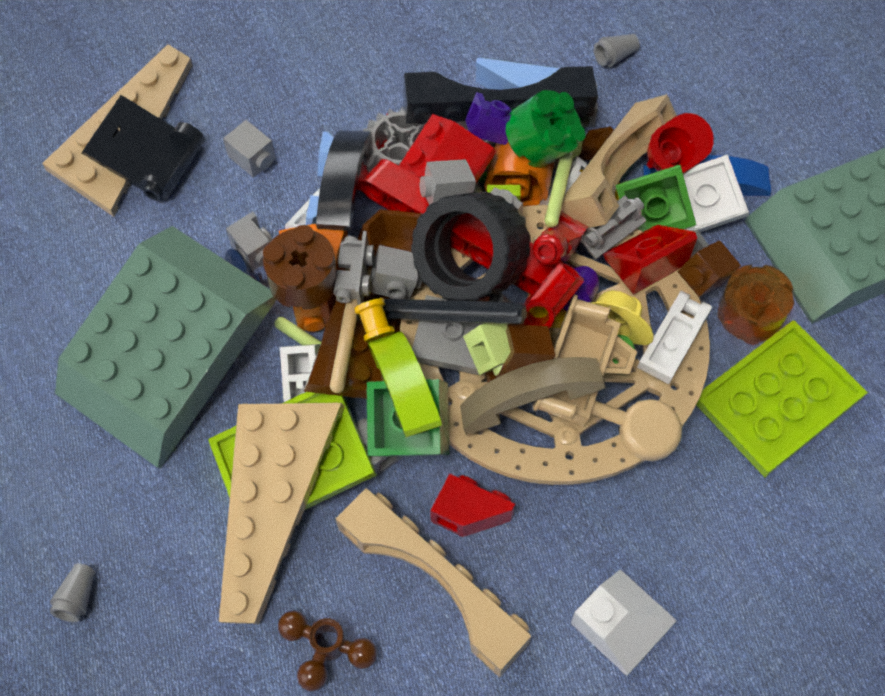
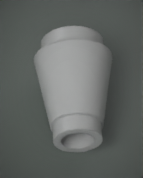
(615, 48)
(73, 594)

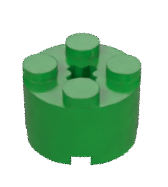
(544, 128)

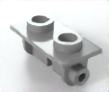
(622, 223)
(356, 256)

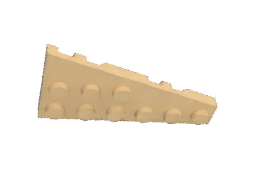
(270, 485)

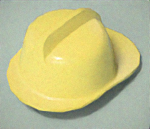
(628, 312)

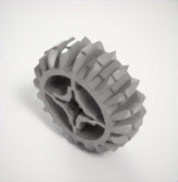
(396, 131)

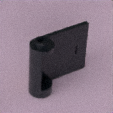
(145, 148)

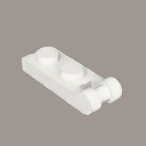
(674, 338)

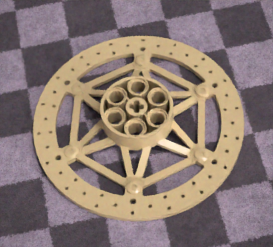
(688, 380)

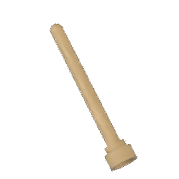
(345, 344)

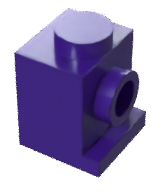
(488, 119)

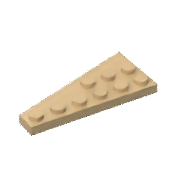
(150, 89)

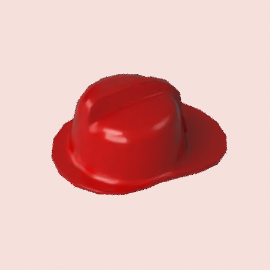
(680, 142)

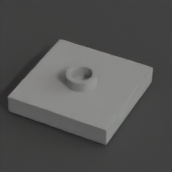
(443, 344)

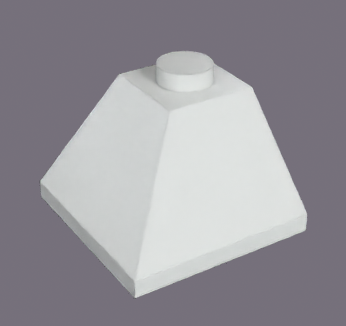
(622, 621)

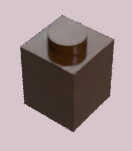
(709, 268)

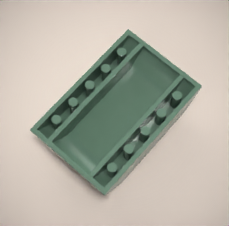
(828, 236)
(160, 342)

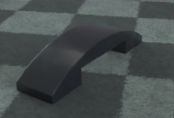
(340, 179)

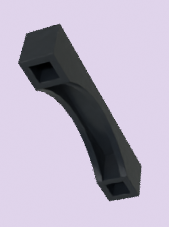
(434, 94)

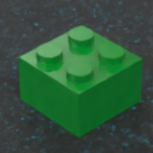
(384, 430)

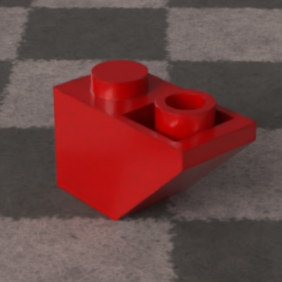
(468, 508)

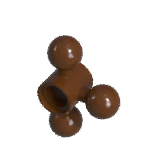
(312, 673)

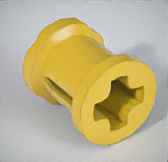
(374, 319)

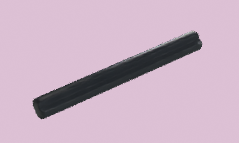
(456, 311)

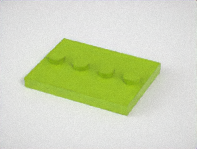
(779, 397)
(341, 466)

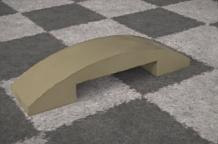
(527, 384)

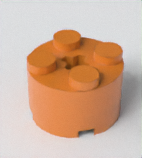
(513, 170)

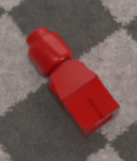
(560, 241)

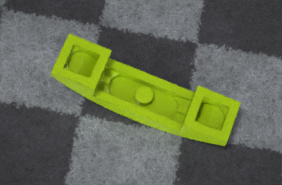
(405, 383)

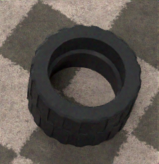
(433, 252)

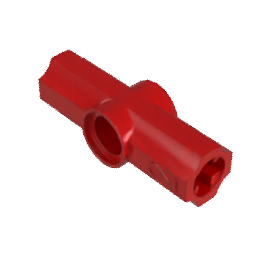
(553, 294)

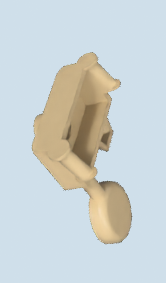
(646, 428)

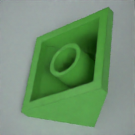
(663, 198)

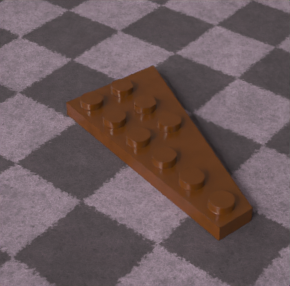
(361, 362)

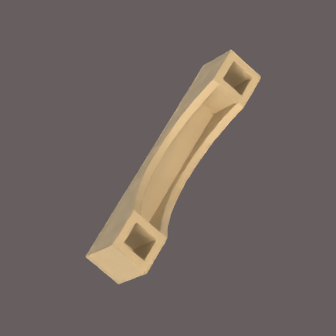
(593, 193)
(378, 530)

